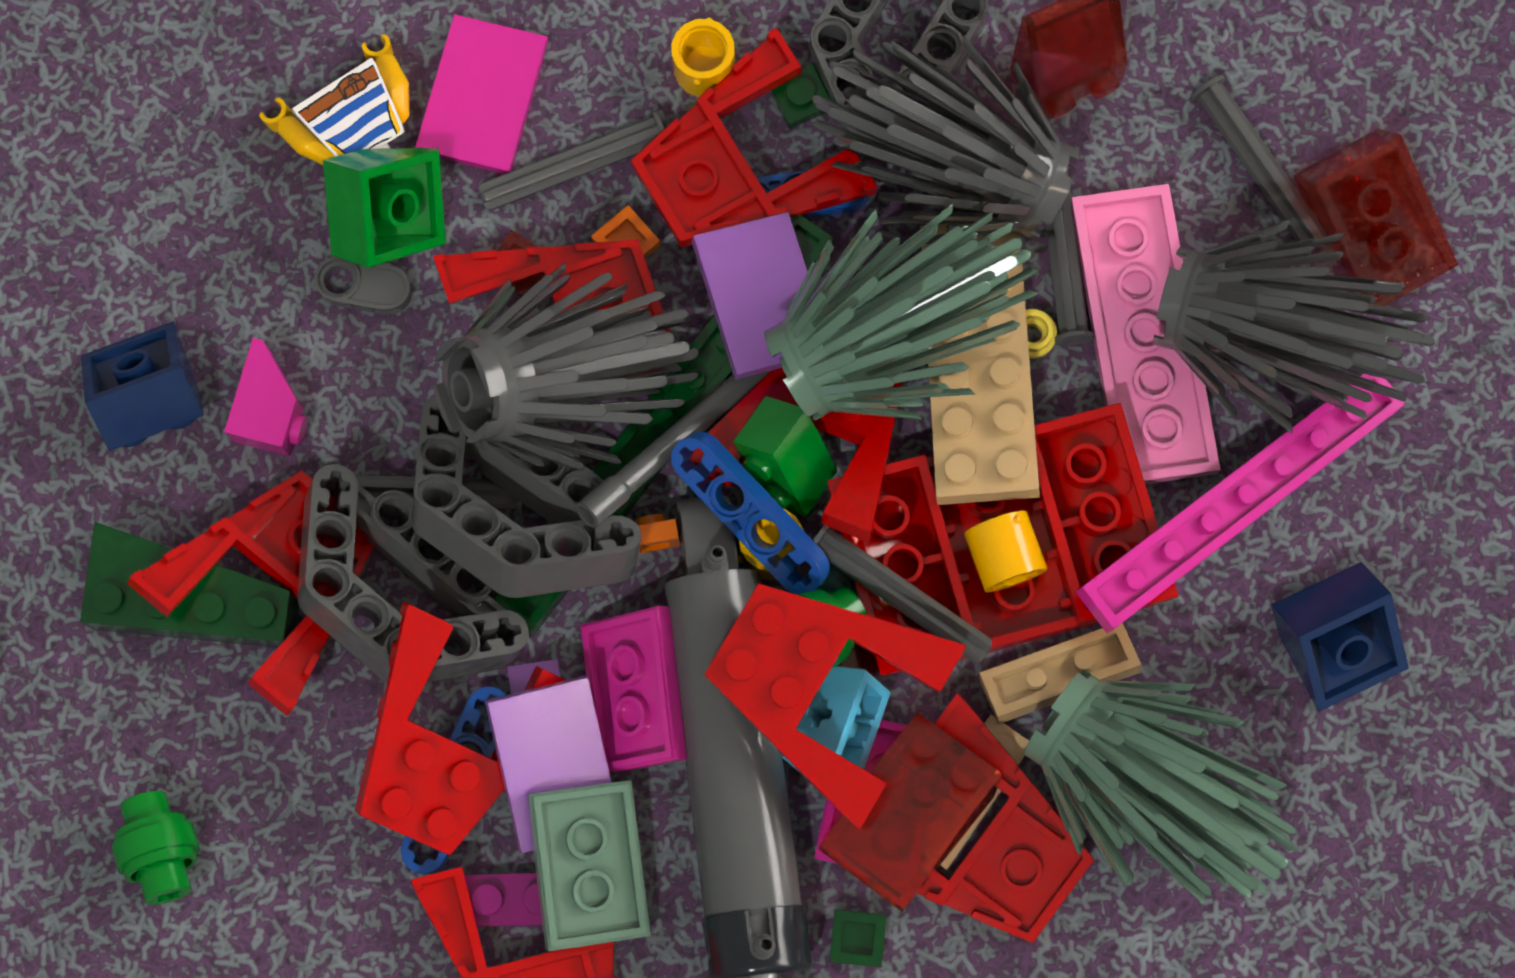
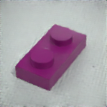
(504, 899)

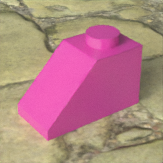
(265, 406)

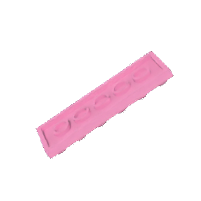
(1125, 257)

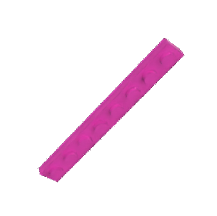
(1230, 507)

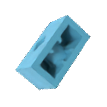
(846, 713)

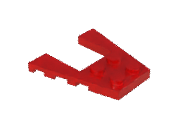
(703, 178)
(486, 271)
(859, 491)
(271, 538)
(781, 658)
(414, 775)
(1024, 856)
(451, 914)

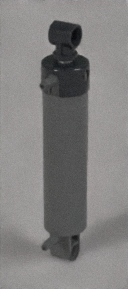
(733, 772)

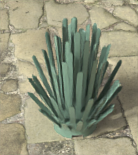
(843, 334)
(1137, 778)

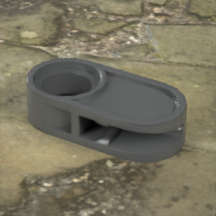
(374, 289)

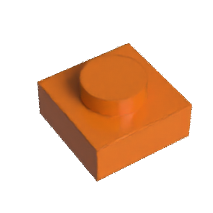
(628, 226)
(657, 533)

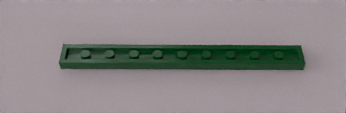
(712, 370)

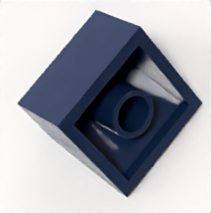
(140, 387)
(1341, 635)

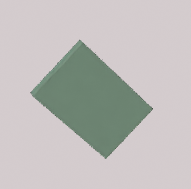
(588, 865)

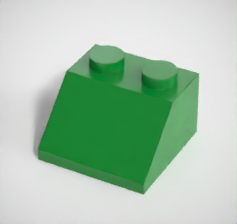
(384, 204)

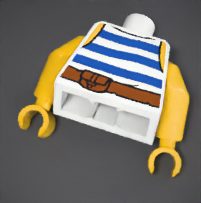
(351, 113)

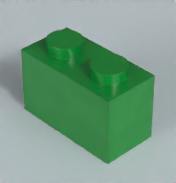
(785, 455)

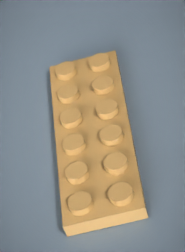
(987, 439)

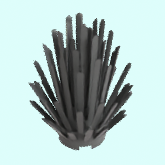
(952, 143)
(1283, 323)
(541, 363)

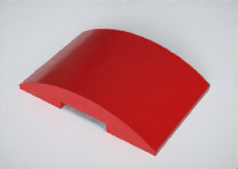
(1085, 520)

